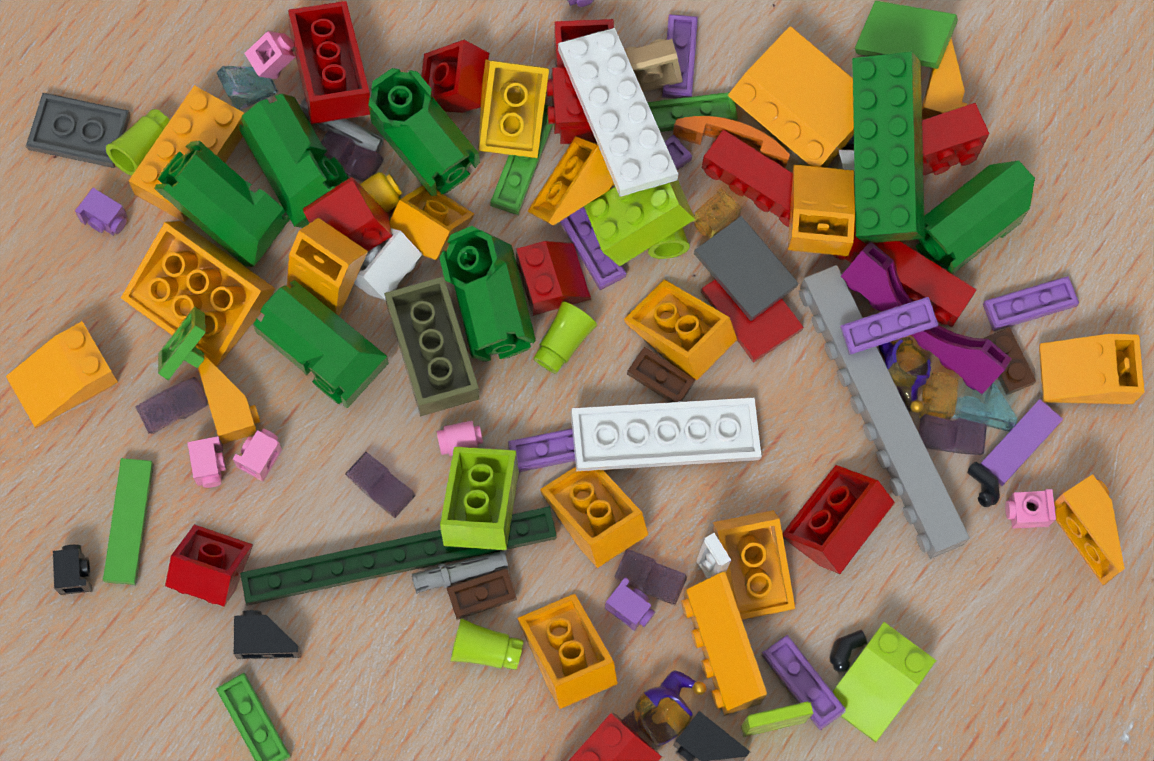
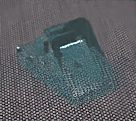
(245, 85)
(994, 411)

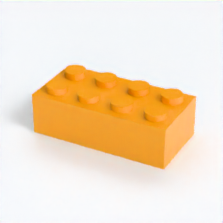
(197, 119)

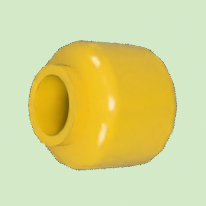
(383, 190)

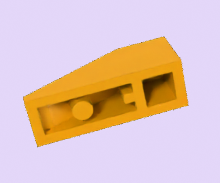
(944, 87)
(228, 405)

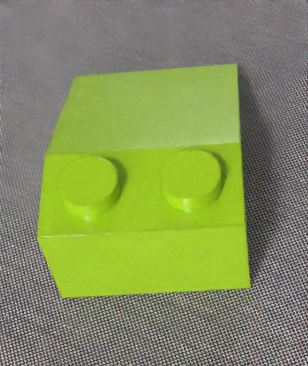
(881, 681)

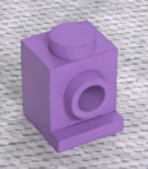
(101, 213)
(630, 606)

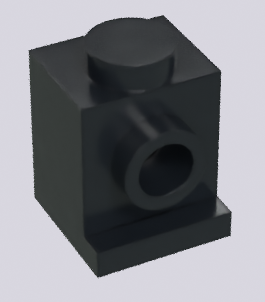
(70, 570)

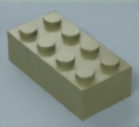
(432, 346)

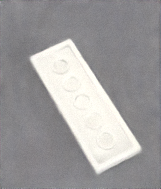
(617, 112)
(665, 434)

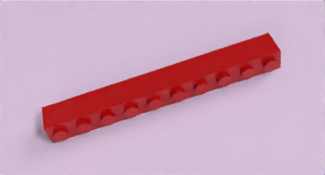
(770, 188)

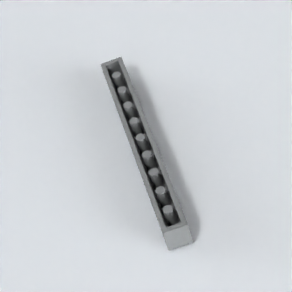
(885, 417)

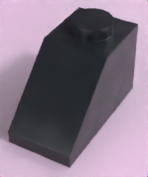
(261, 638)
(708, 742)

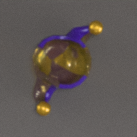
(908, 369)
(661, 710)

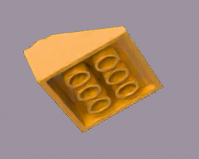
(800, 98)
(190, 272)

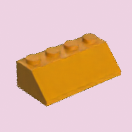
(724, 645)

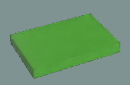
(906, 29)

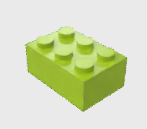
(637, 220)
(479, 498)

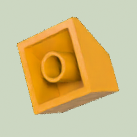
(429, 220)

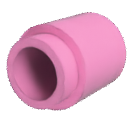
(459, 435)

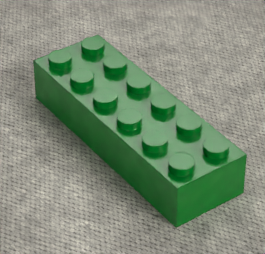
(888, 148)

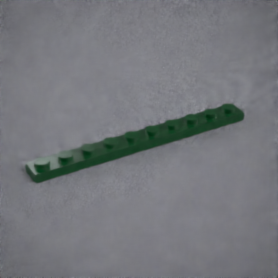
(382, 560)

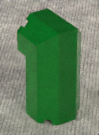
(420, 131)
(290, 155)
(222, 203)
(977, 215)
(488, 294)
(320, 343)

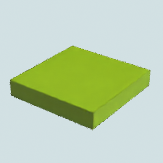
(776, 719)

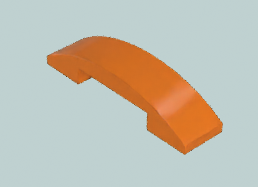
(695, 127)

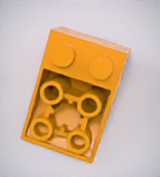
(822, 210)
(325, 263)
(1092, 370)

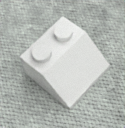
(387, 265)

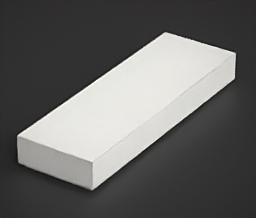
(712, 557)

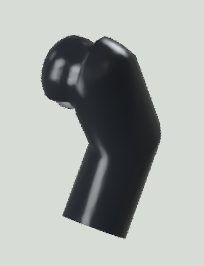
(989, 484)
(843, 647)

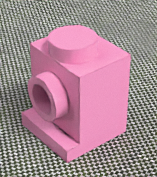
(271, 54)
(258, 454)
(206, 461)
(1022, 517)

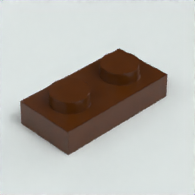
(1017, 373)
(660, 376)
(481, 594)

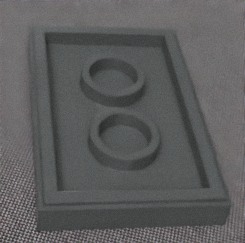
(76, 129)
(746, 268)

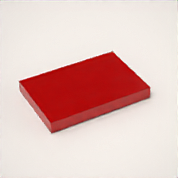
(761, 334)

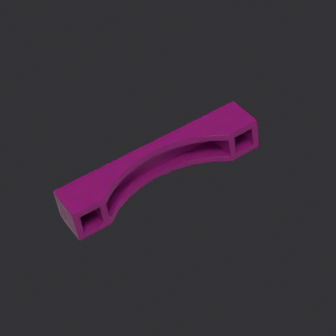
(971, 358)

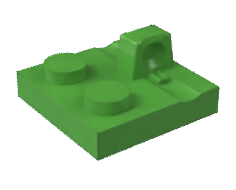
(182, 345)

